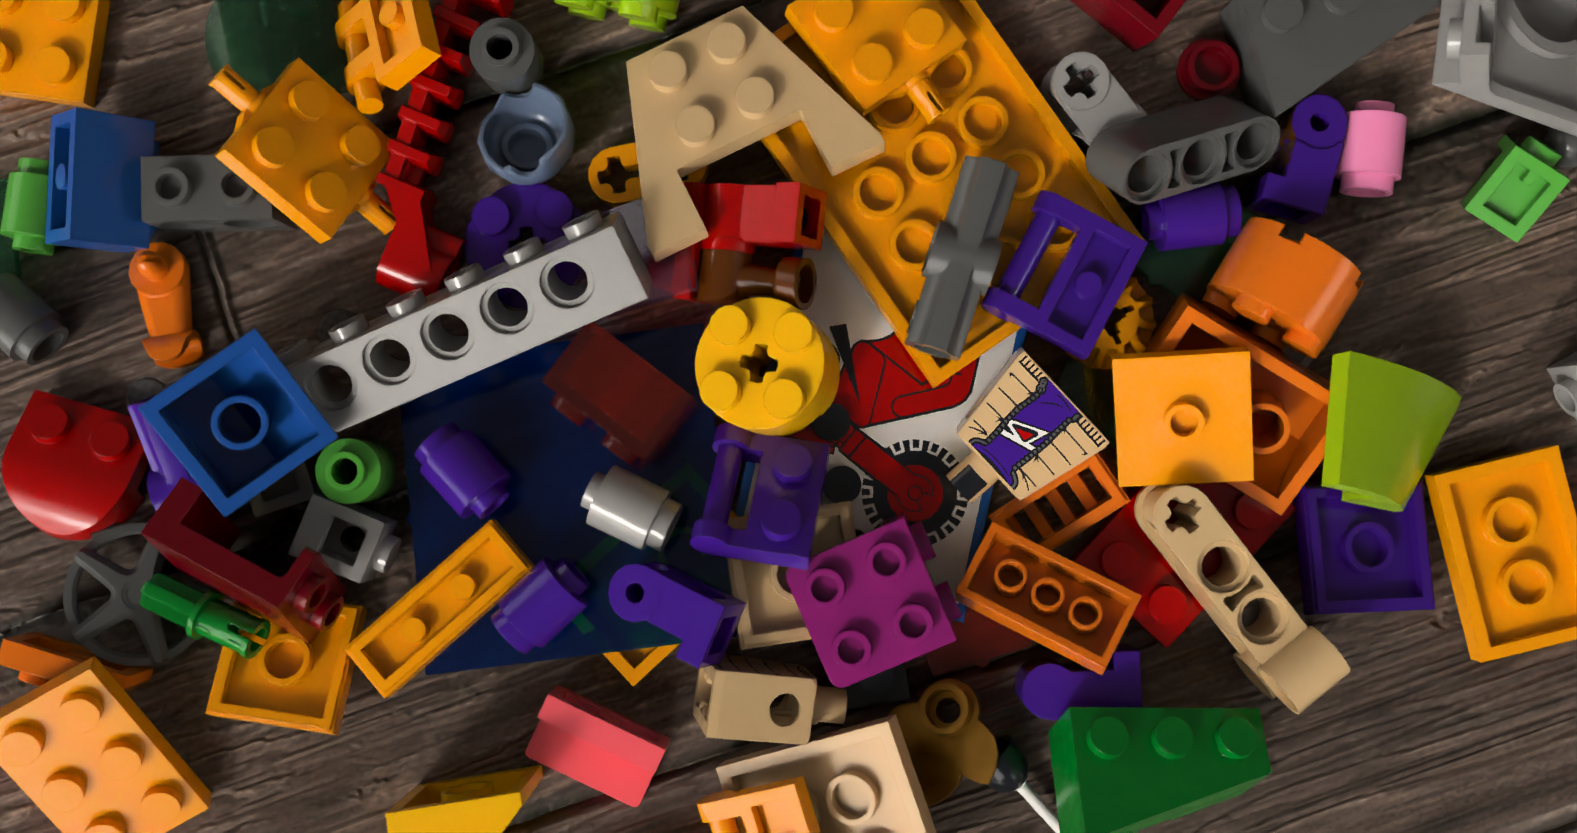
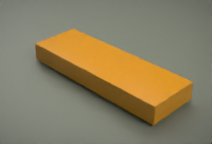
(439, 609)

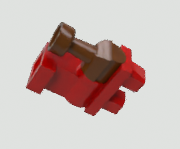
(752, 217)

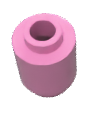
(1372, 150)

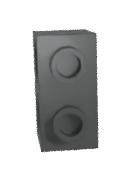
(203, 196)

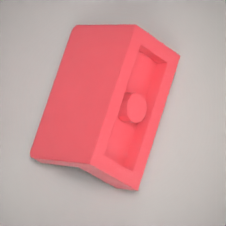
(596, 746)

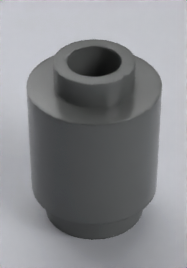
(518, 70)
(28, 323)

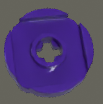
(504, 217)

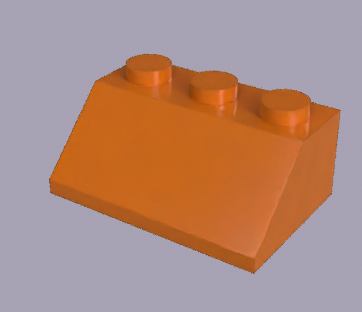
(1285, 397)

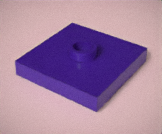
(1362, 555)

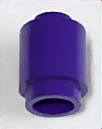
(1193, 218)
(463, 471)
(541, 604)

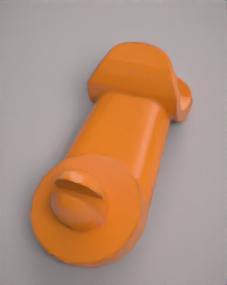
(166, 302)

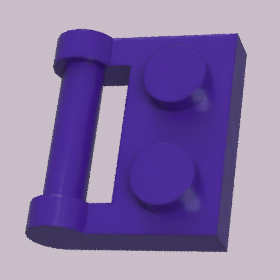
(1083, 284)
(783, 502)

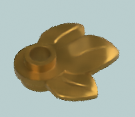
(947, 750)

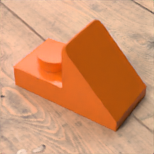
(46, 657)

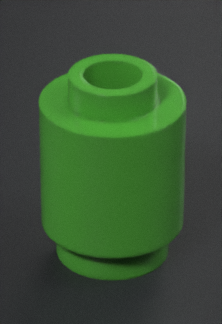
(27, 207)
(374, 470)

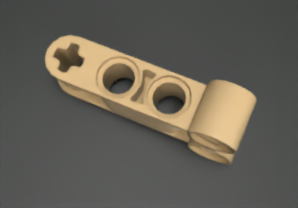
(1278, 649)

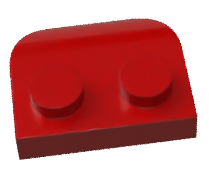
(73, 467)

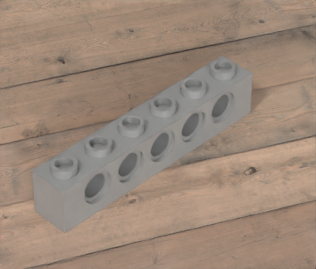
(437, 358)

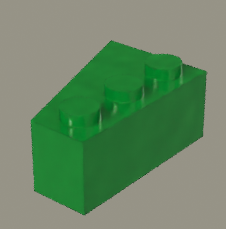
(1151, 764)

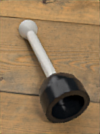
(1012, 776)

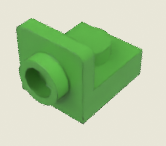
(1517, 186)

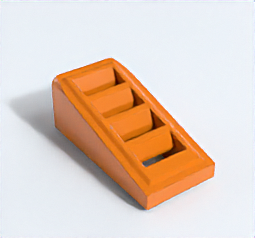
(1073, 524)

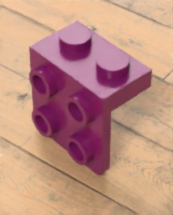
(874, 601)

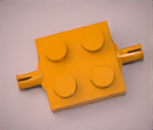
(880, 48)
(305, 150)

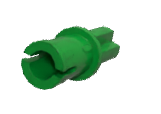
(203, 614)

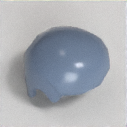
(528, 136)

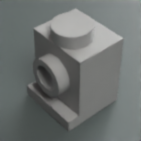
(327, 529)

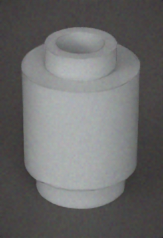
(631, 508)

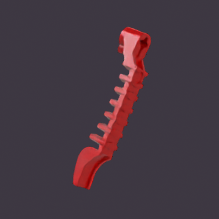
(418, 250)

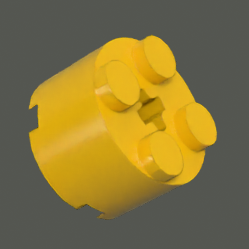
(745, 338)

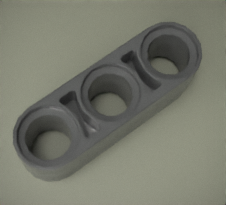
(1182, 149)

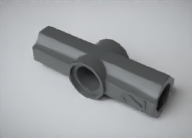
(962, 257)

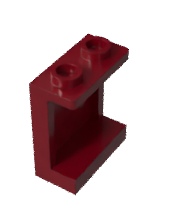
(198, 544)

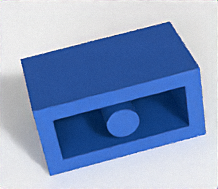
(98, 180)

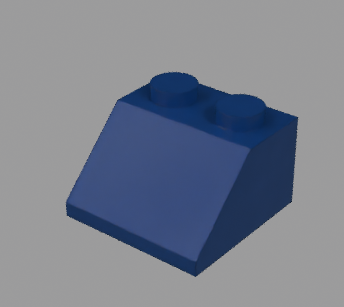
(238, 422)

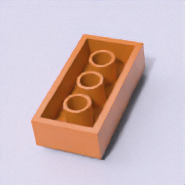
(1047, 598)

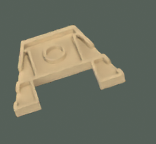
(717, 95)

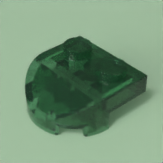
(268, 35)

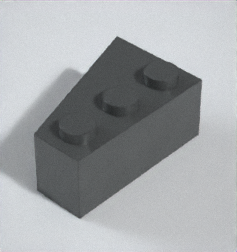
(1302, 44)

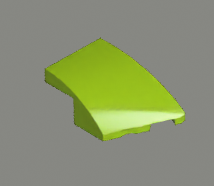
(1382, 429)

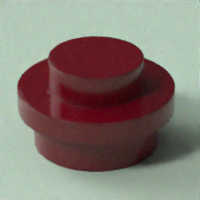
(1208, 69)

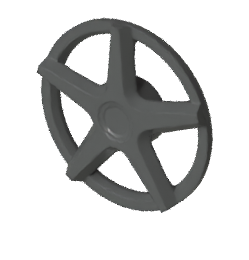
(124, 600)

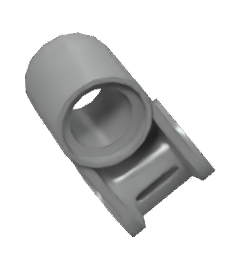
(1097, 103)

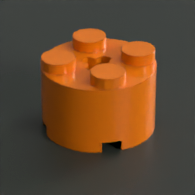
(1284, 287)

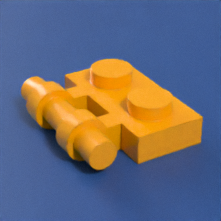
(384, 46)

